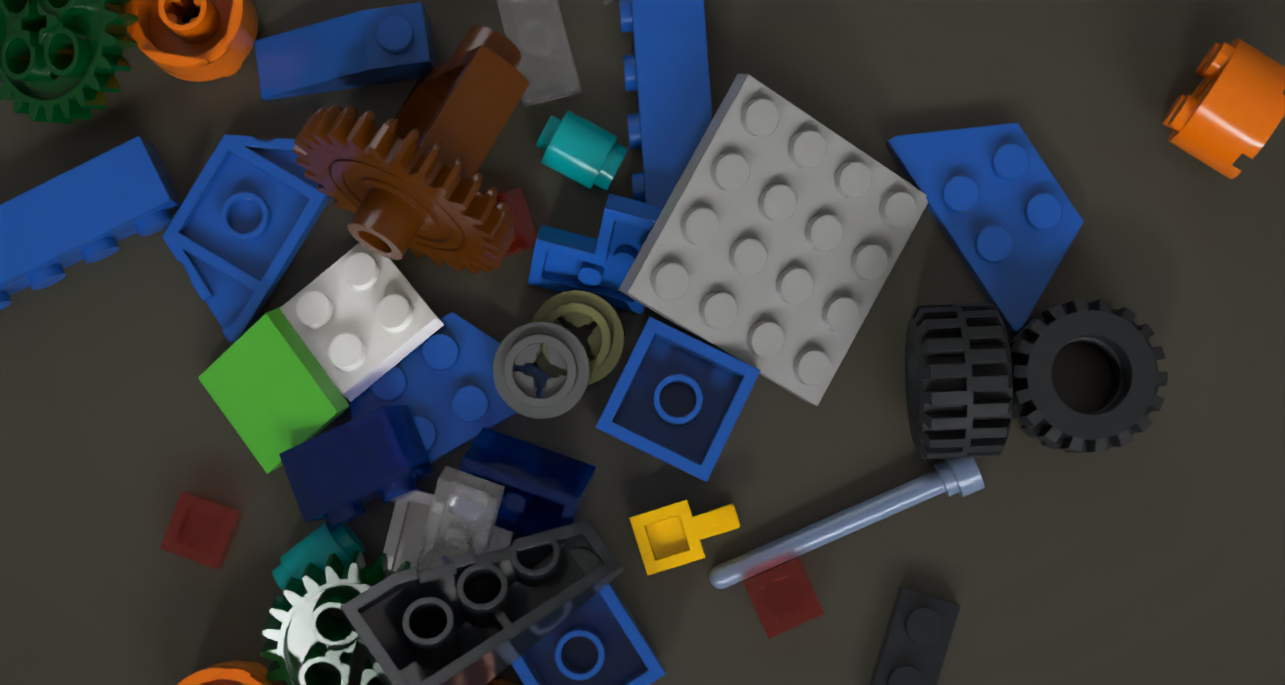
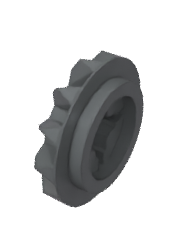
(521, 389)

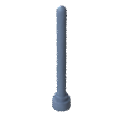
(949, 476)

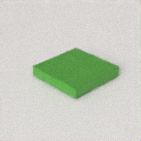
(273, 389)

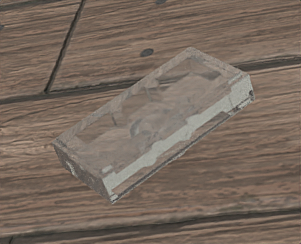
(544, 46)

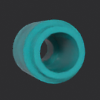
(581, 150)
(316, 549)

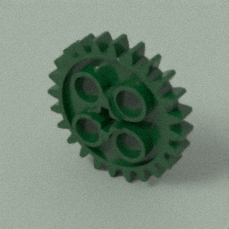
(62, 55)
(306, 633)

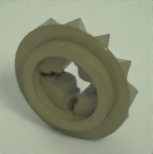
(583, 309)

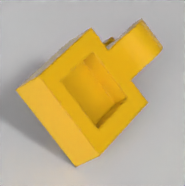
(674, 536)

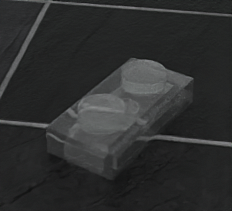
(459, 518)

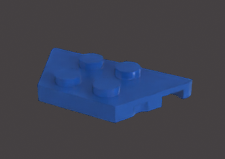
(994, 208)
(244, 226)
(446, 387)

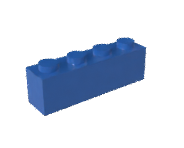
(671, 87)
(83, 216)

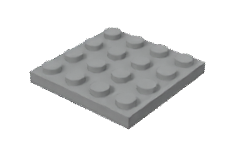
(775, 240)

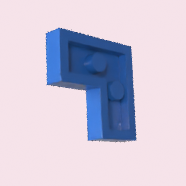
(599, 265)

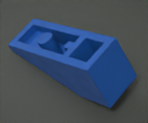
(347, 52)

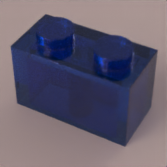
(357, 464)
(540, 485)

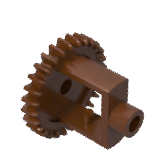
(419, 172)

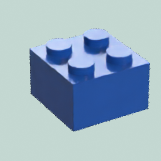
(677, 399)
(593, 647)

